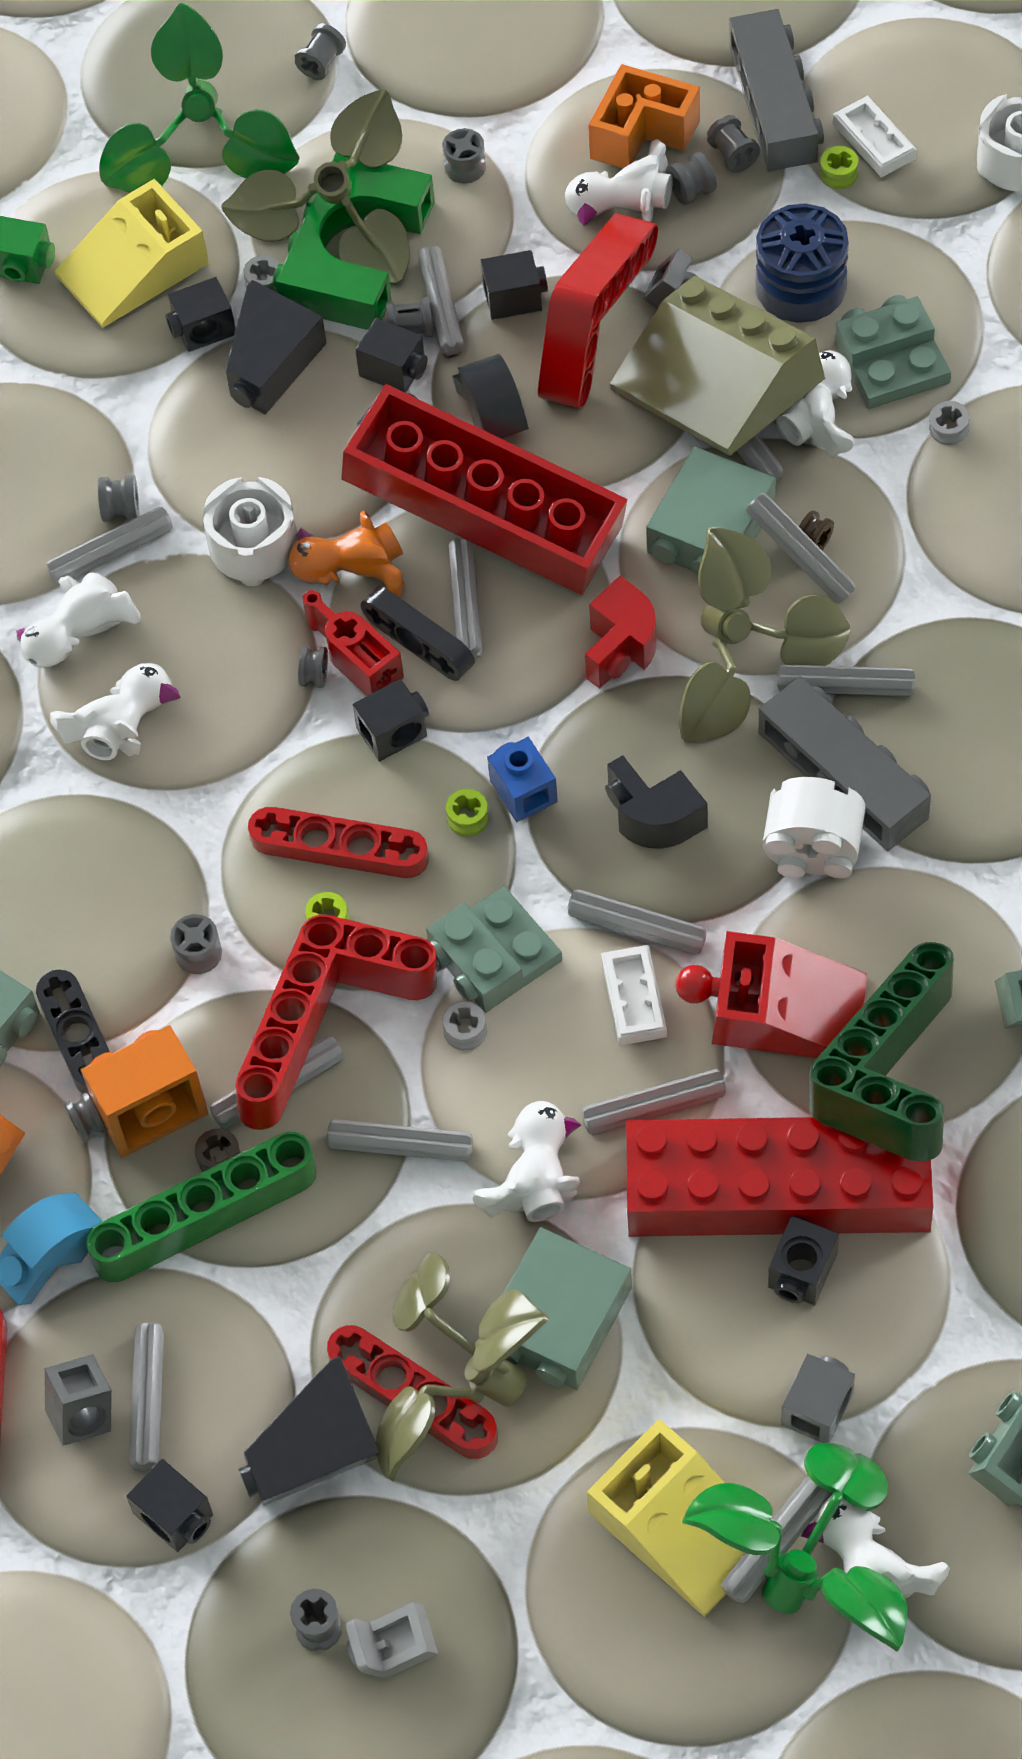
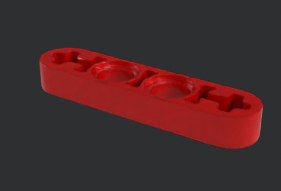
(335, 849)
(416, 1377)

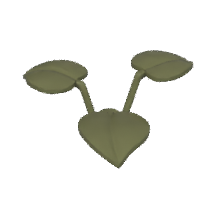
(364, 132)
(727, 576)
(501, 1332)

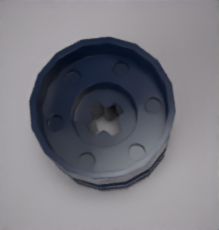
(801, 262)

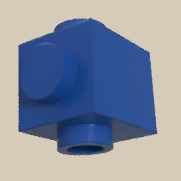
(522, 778)

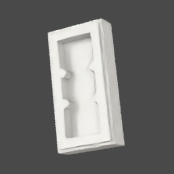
(874, 136)
(634, 995)

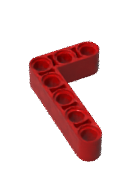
(583, 300)
(324, 954)

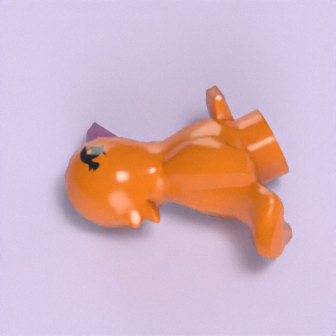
(360, 552)

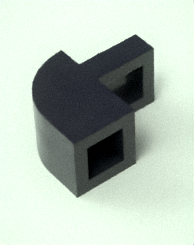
(491, 396)
(658, 814)

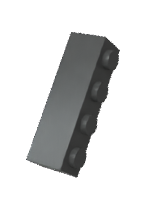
(775, 90)
(834, 747)

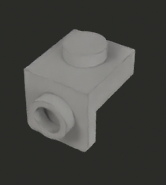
(391, 1641)

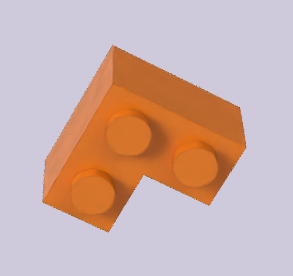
(641, 109)

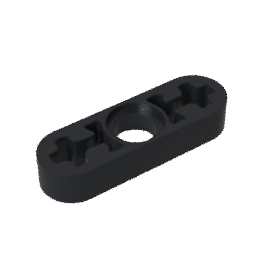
(417, 633)
(59, 1021)

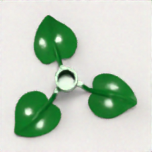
(191, 50)
(744, 1523)

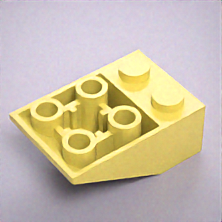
(133, 254)
(644, 1508)

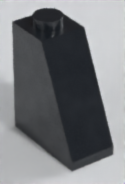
(270, 347)
(310, 1439)

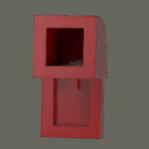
(627, 632)

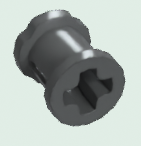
(320, 51)
(732, 142)
(411, 316)
(316, 1603)

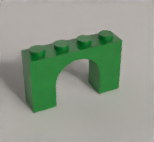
(340, 288)

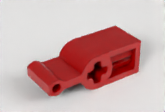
(354, 645)

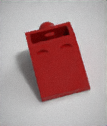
(793, 997)

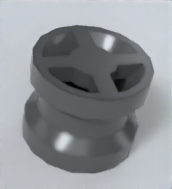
(464, 155)
(692, 177)
(118, 498)
(193, 932)

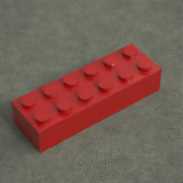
(483, 489)
(761, 1171)

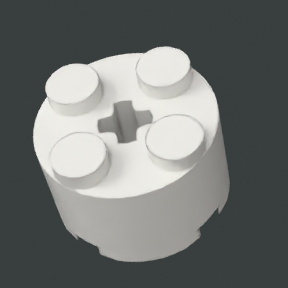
(1001, 143)
(249, 529)
(813, 828)

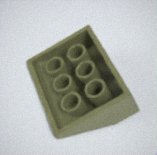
(718, 366)

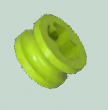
(835, 158)
(472, 801)
(324, 901)

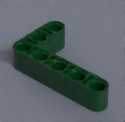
(850, 1075)

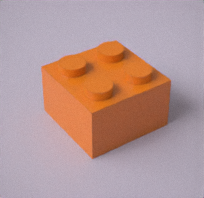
(145, 1090)

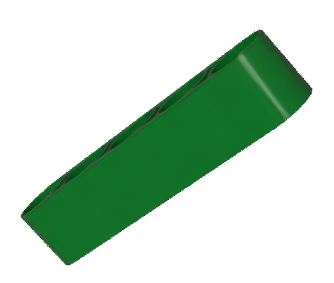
(191, 1227)

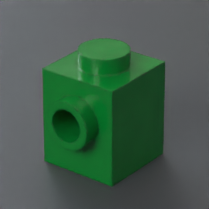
(24, 250)

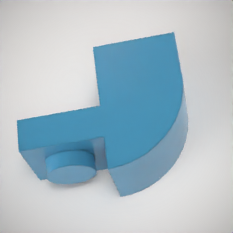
(40, 1240)

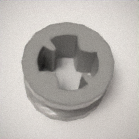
(261, 265)
(951, 410)
(459, 1011)

